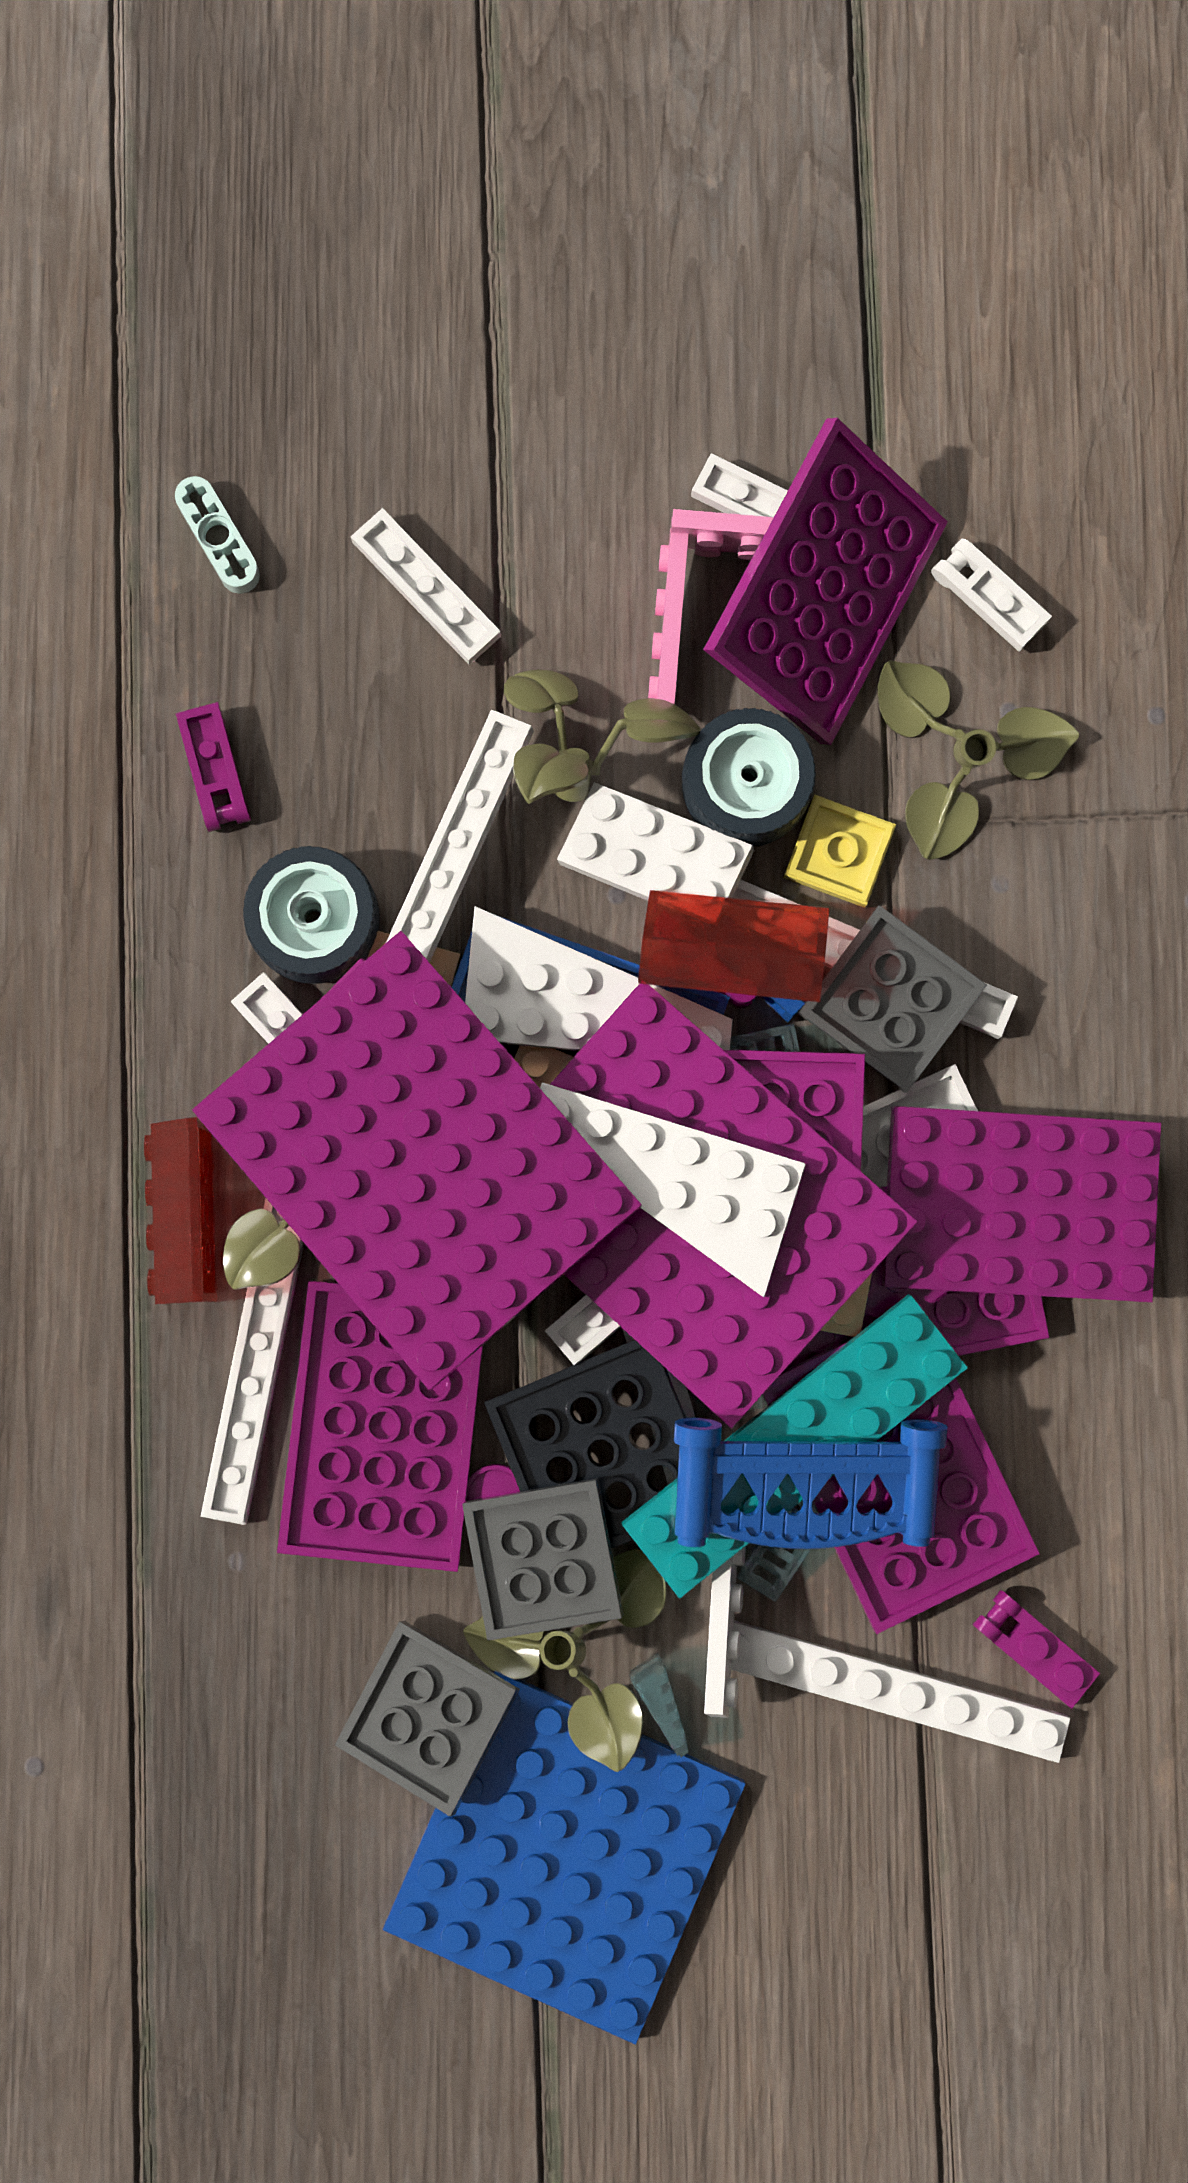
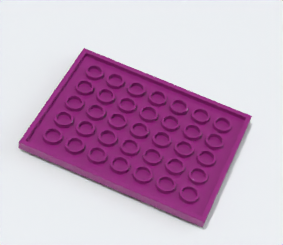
(416, 1159)
(668, 1293)

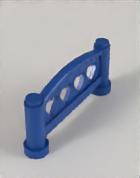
(712, 1467)

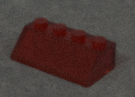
(734, 945)
(182, 1212)

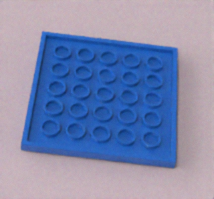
(567, 1870)

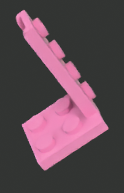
(708, 535)

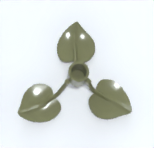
(568, 773)
(939, 816)
(259, 1251)
(610, 1720)

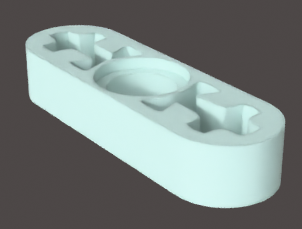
(214, 518)

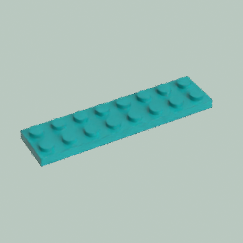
(845, 1399)

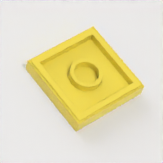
(839, 851)

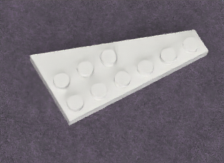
(551, 994)
(701, 1186)

